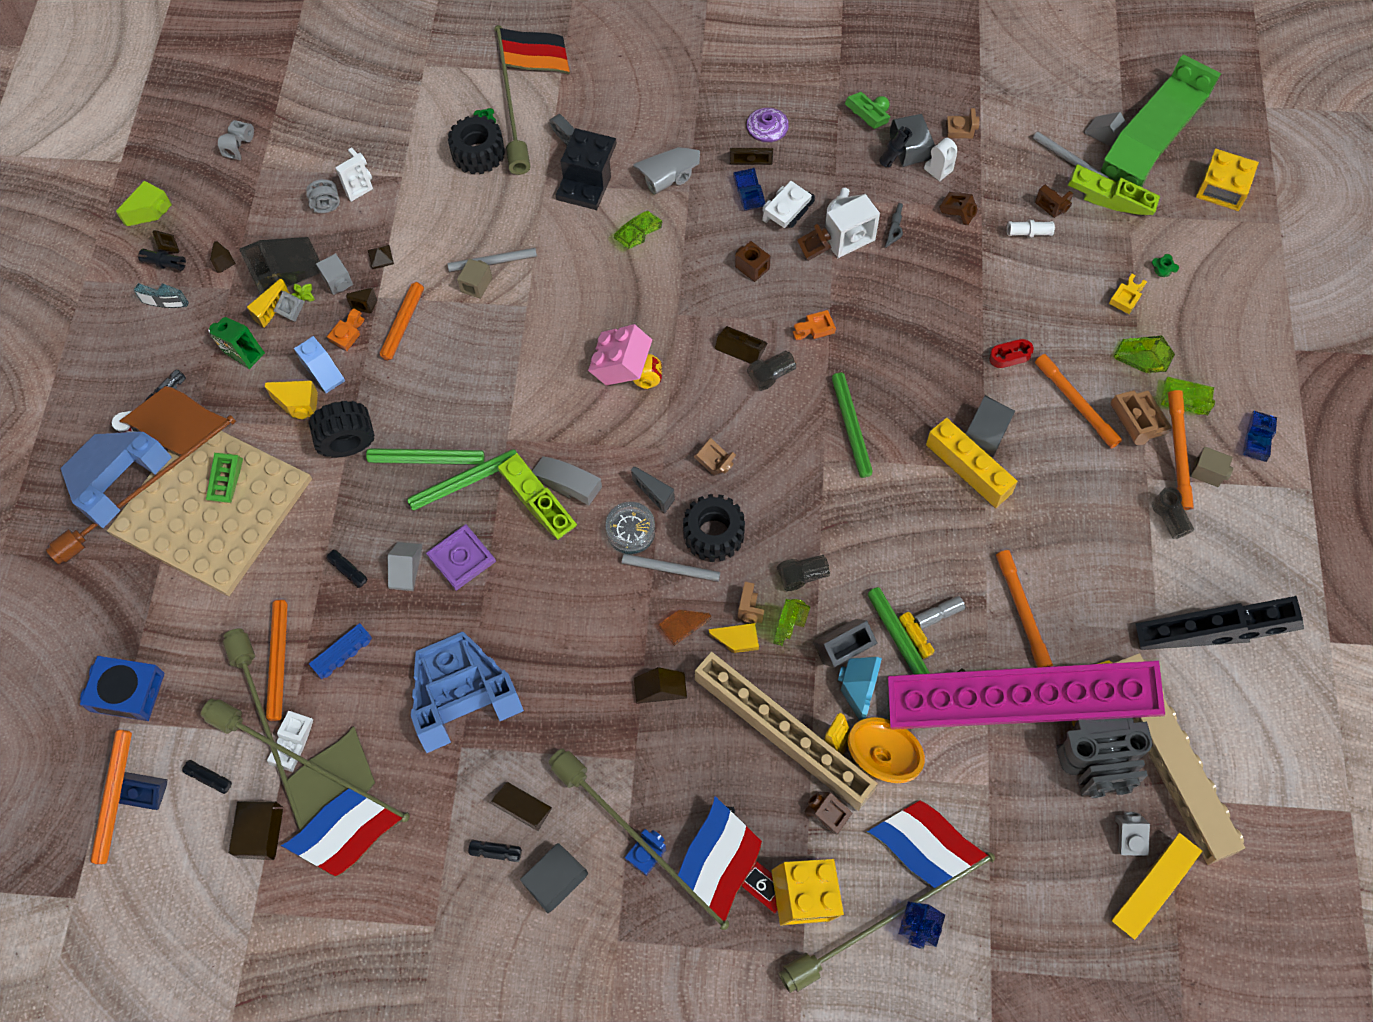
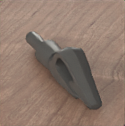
(895, 228)

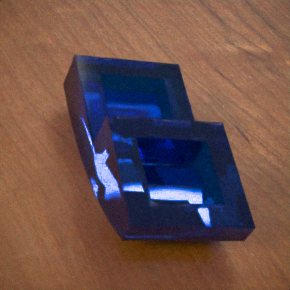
(749, 189)
(1259, 436)

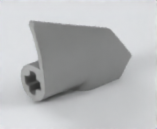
(668, 167)

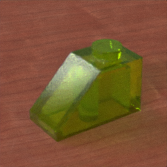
(1145, 353)

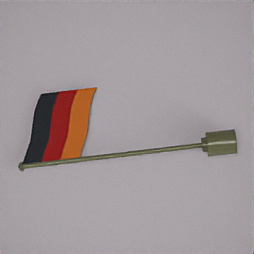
(527, 52)

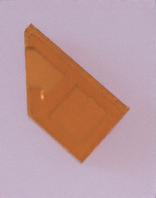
(683, 624)

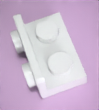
(354, 175)

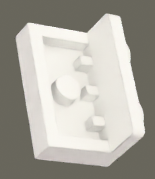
(786, 204)

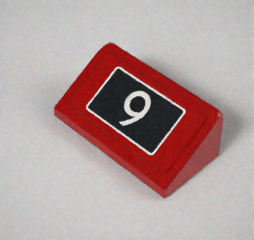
(761, 886)

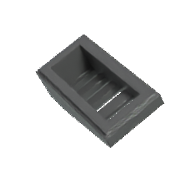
(657, 491)

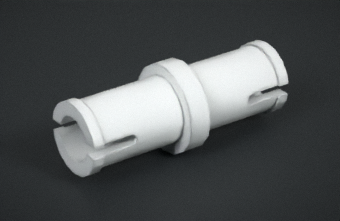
(1030, 228)

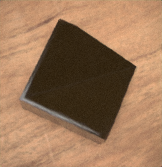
(362, 300)

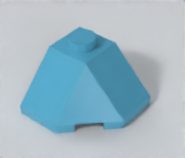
(859, 683)

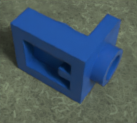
(640, 857)

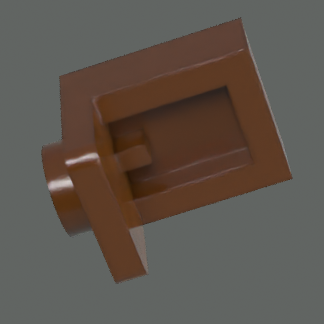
(815, 242)

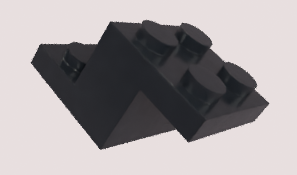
(586, 169)

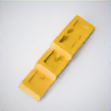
(1156, 886)

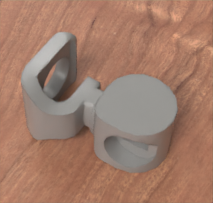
(237, 132)

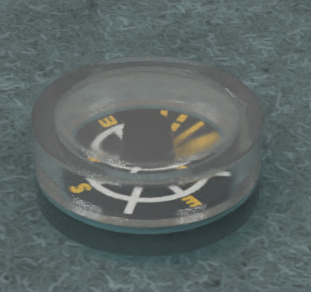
(630, 527)

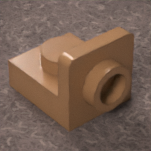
(962, 125)
(747, 609)

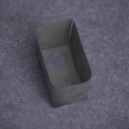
(919, 145)
(990, 425)
(554, 877)

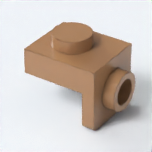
(714, 457)

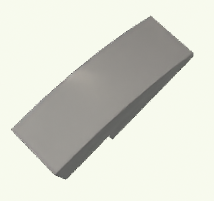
(568, 479)

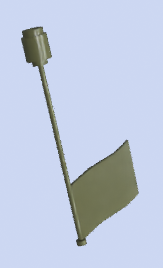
(307, 788)

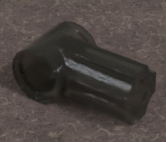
(766, 372)
(1174, 514)
(797, 573)

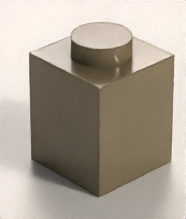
(474, 278)
(1212, 467)

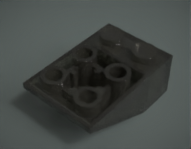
(280, 259)

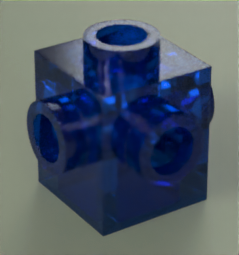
(921, 925)

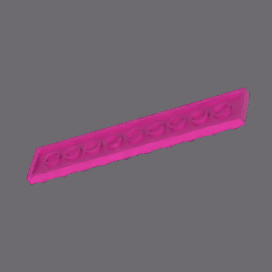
(1026, 695)

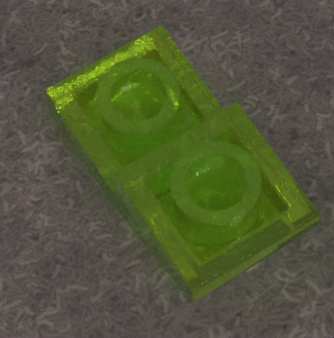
(635, 230)

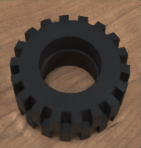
(476, 131)
(341, 429)
(713, 510)

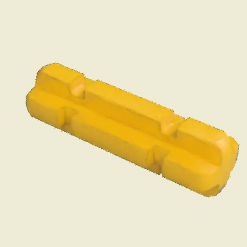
(916, 635)

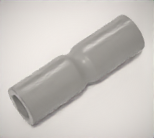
(940, 612)

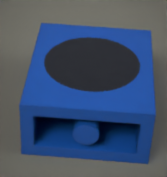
(122, 688)

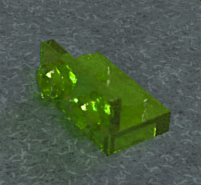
(1196, 397)
(793, 613)

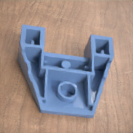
(101, 463)
(453, 681)

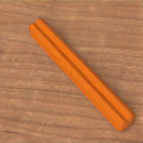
(401, 321)

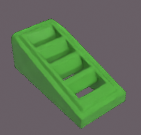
(217, 467)

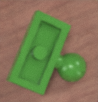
(870, 111)

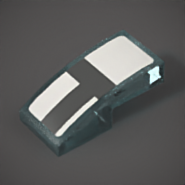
(163, 297)

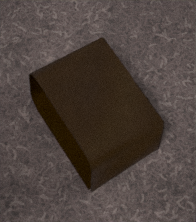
(256, 830)

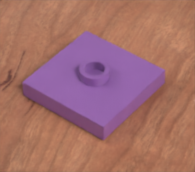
(461, 557)

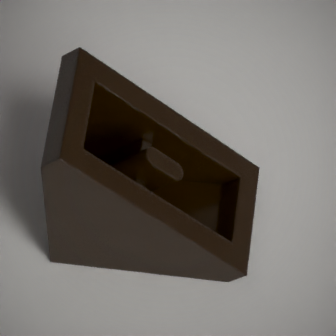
(660, 685)

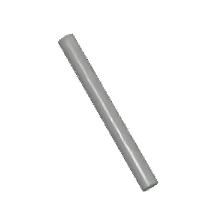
(1065, 154)
(494, 259)
(671, 567)

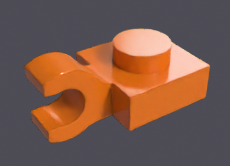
(817, 324)
(346, 333)

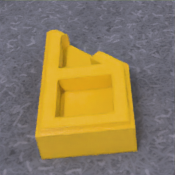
(737, 638)

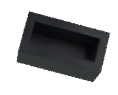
(845, 642)

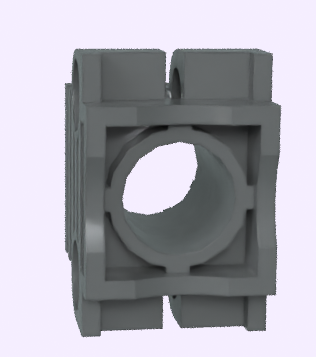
(1106, 755)

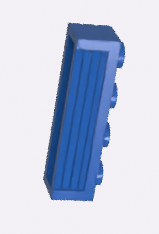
(340, 651)

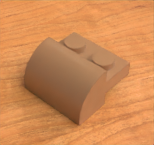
(1140, 416)

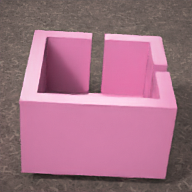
(620, 355)

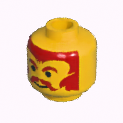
(651, 373)

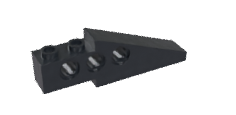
(1222, 625)

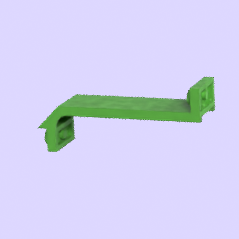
(1160, 121)

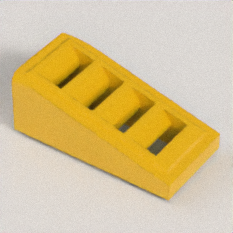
(263, 307)
(838, 734)

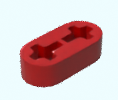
(1011, 353)

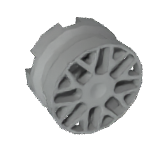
(322, 198)

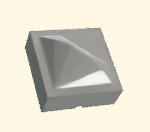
(289, 306)

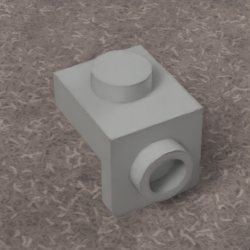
(1133, 834)

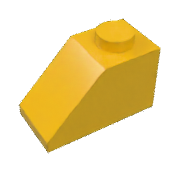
(295, 397)

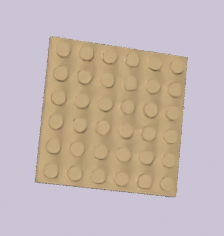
(207, 537)

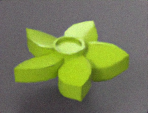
(304, 292)

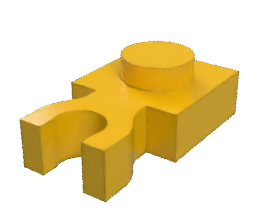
(1127, 295)

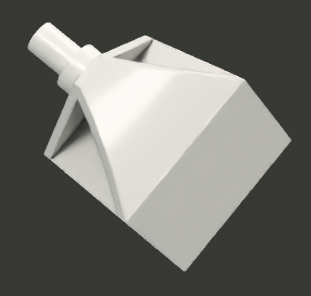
(851, 222)

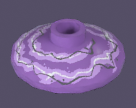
(767, 125)

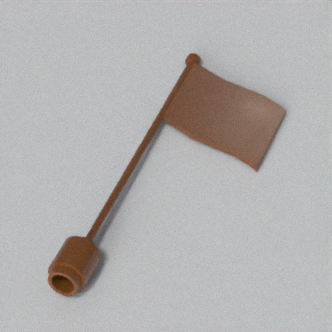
(172, 421)

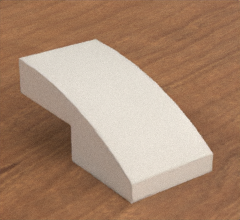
(293, 736)

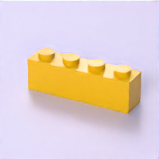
(971, 462)

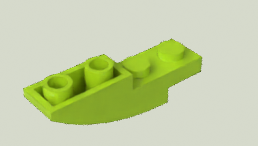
(1118, 195)
(536, 497)

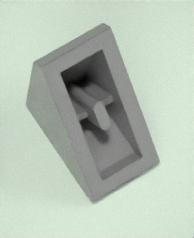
(1107, 127)
(403, 566)

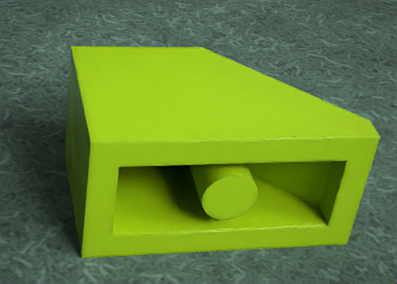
(144, 205)

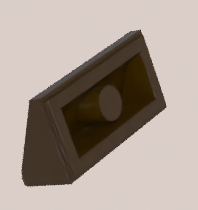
(751, 156)
(740, 345)
(521, 805)

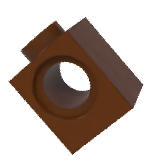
(755, 268)

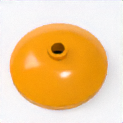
(885, 752)

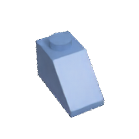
(319, 364)

